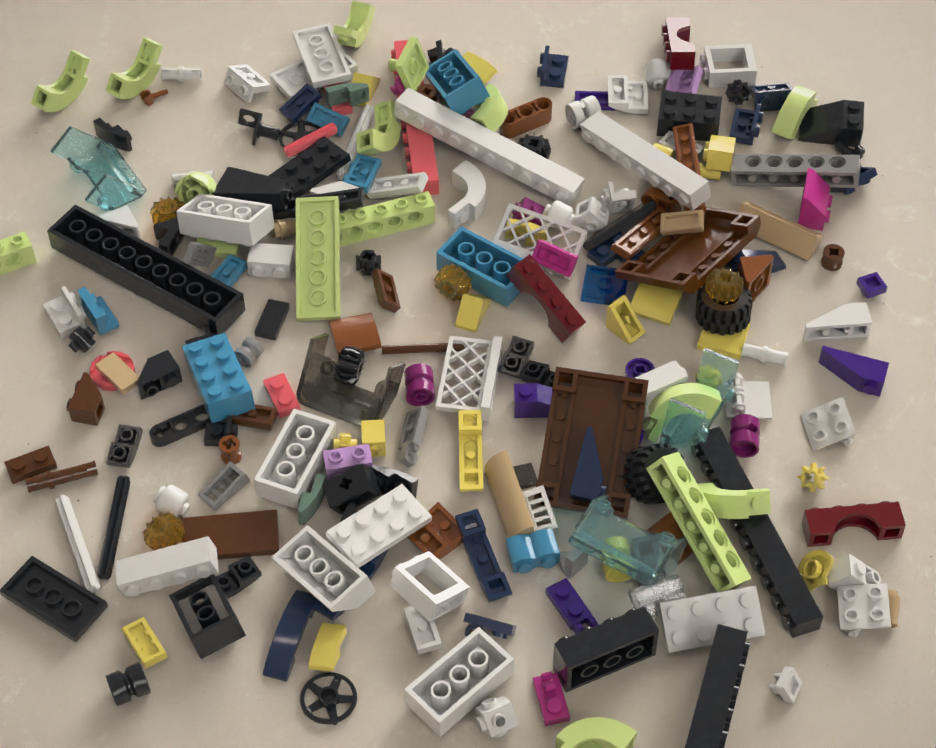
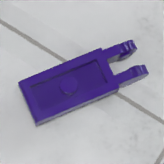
(570, 605)

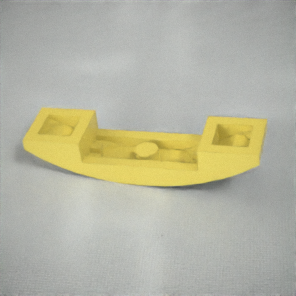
(470, 450)

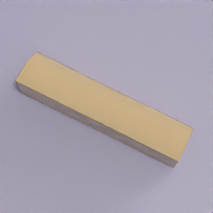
(784, 232)
(508, 495)

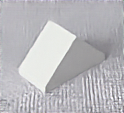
(123, 219)

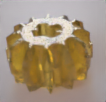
(165, 209)
(453, 282)
(724, 285)
(163, 531)

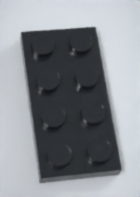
(312, 166)
(53, 598)

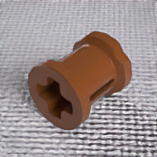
(226, 449)

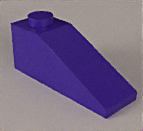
(856, 370)
(532, 400)

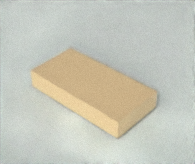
(682, 222)
(117, 373)

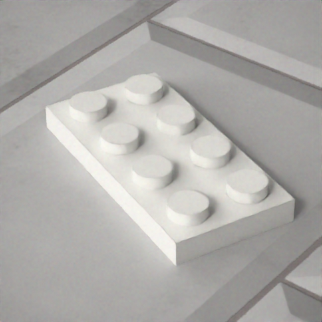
(321, 55)
(294, 76)
(379, 526)
(694, 620)

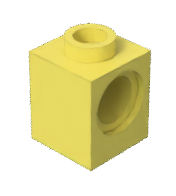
(374, 434)

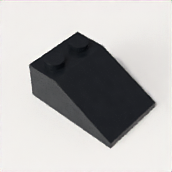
(834, 122)
(207, 616)

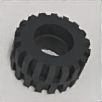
(723, 317)
(637, 476)

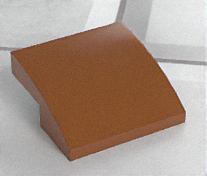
(355, 331)
(439, 535)

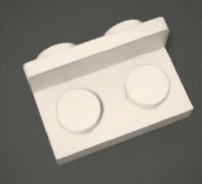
(245, 82)
(618, 202)
(65, 313)

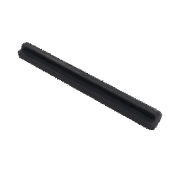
(113, 527)

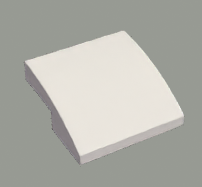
(627, 95)

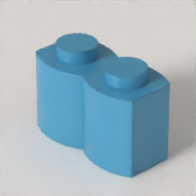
(532, 551)

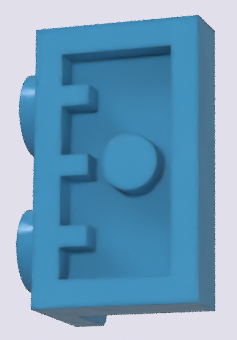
(362, 171)
(97, 311)

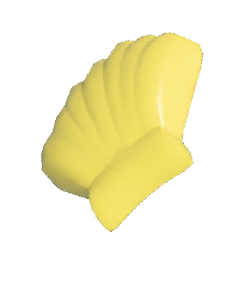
(815, 568)

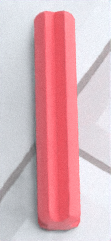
(308, 140)

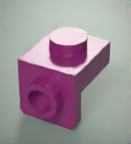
(530, 205)

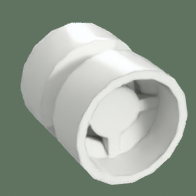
(580, 111)

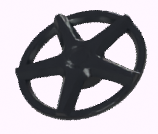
(296, 135)
(328, 698)

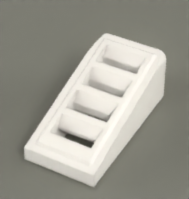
(540, 489)

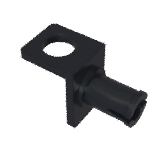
(260, 129)

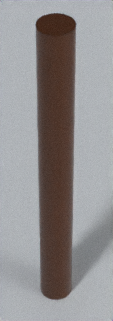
(419, 348)

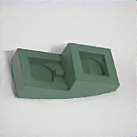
(349, 92)
(311, 502)

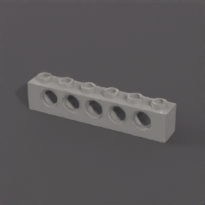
(791, 169)

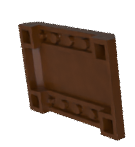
(686, 259)
(614, 411)

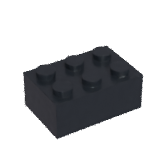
(686, 108)

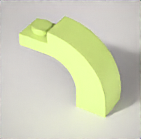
(357, 25)
(139, 75)
(66, 88)
(492, 111)
(793, 111)
(385, 134)
(693, 394)
(736, 503)
(596, 733)

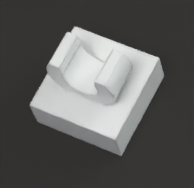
(787, 684)

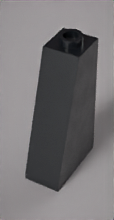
(255, 188)

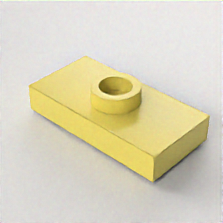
(144, 642)

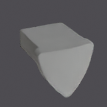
(572, 562)

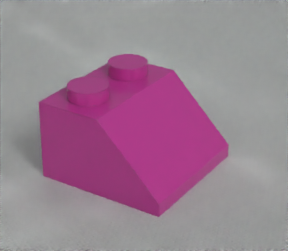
(815, 202)

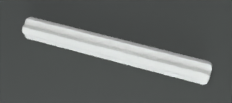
(362, 125)
(77, 544)

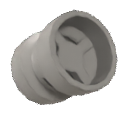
(248, 351)

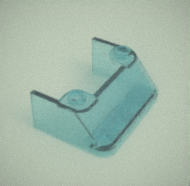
(104, 166)
(686, 424)
(624, 545)

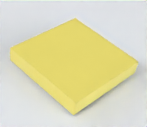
(726, 345)

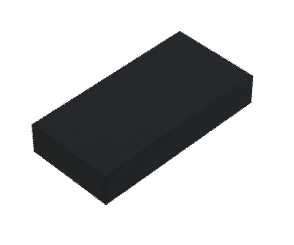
(272, 319)

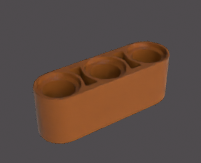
(526, 117)

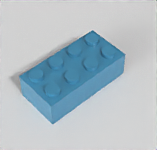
(456, 82)
(484, 262)
(218, 377)

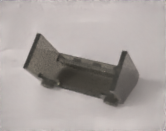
(348, 402)

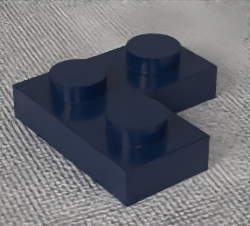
(604, 256)

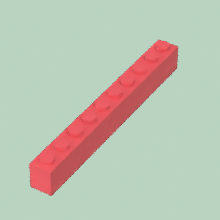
(419, 143)

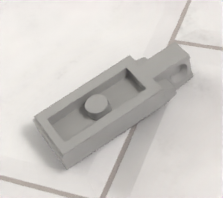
(412, 435)

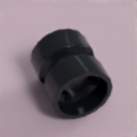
(127, 684)

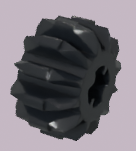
(536, 144)
(349, 365)

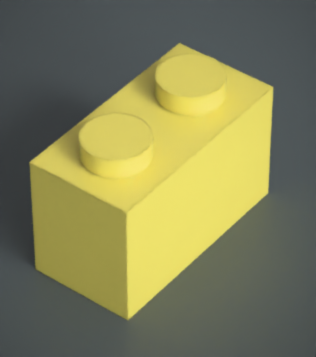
(719, 153)

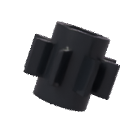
(738, 92)
(368, 262)
(81, 339)

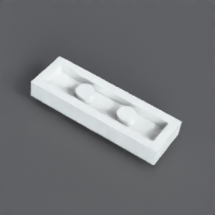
(398, 185)

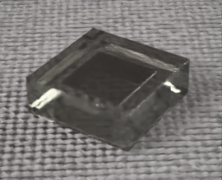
(525, 475)

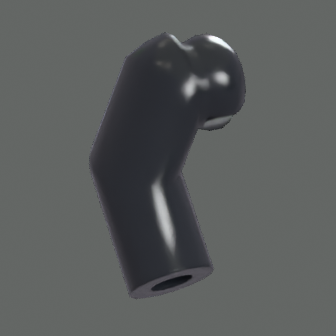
(843, 149)

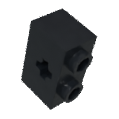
(356, 485)

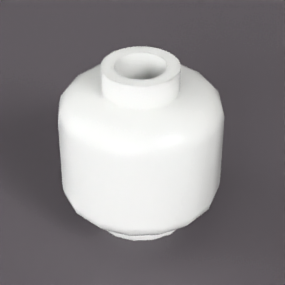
(657, 73)
(560, 212)
(171, 500)

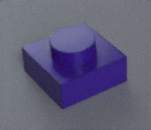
(871, 285)

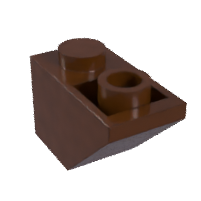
(87, 402)

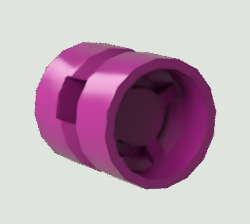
(419, 384)
(744, 435)

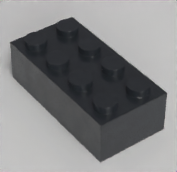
(605, 648)

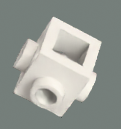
(591, 215)
(496, 716)

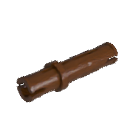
(62, 476)

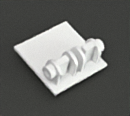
(750, 398)
(829, 424)
(863, 607)

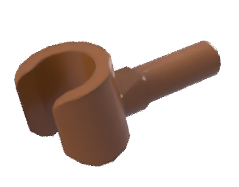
(149, 98)

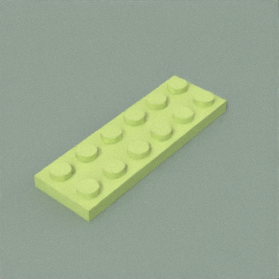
(318, 259)

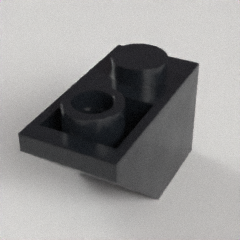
(158, 374)

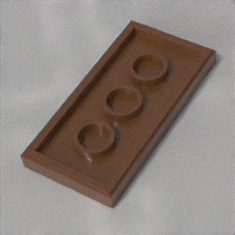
(236, 533)

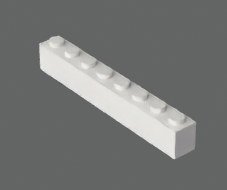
(646, 160)

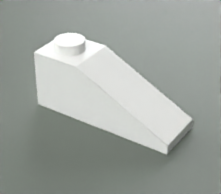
(843, 322)

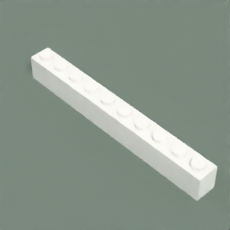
(488, 147)

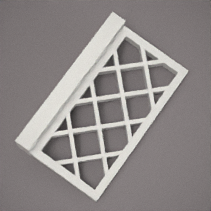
(521, 252)
(488, 381)

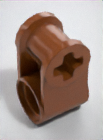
(661, 199)

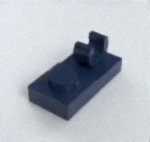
(300, 103)
(499, 628)

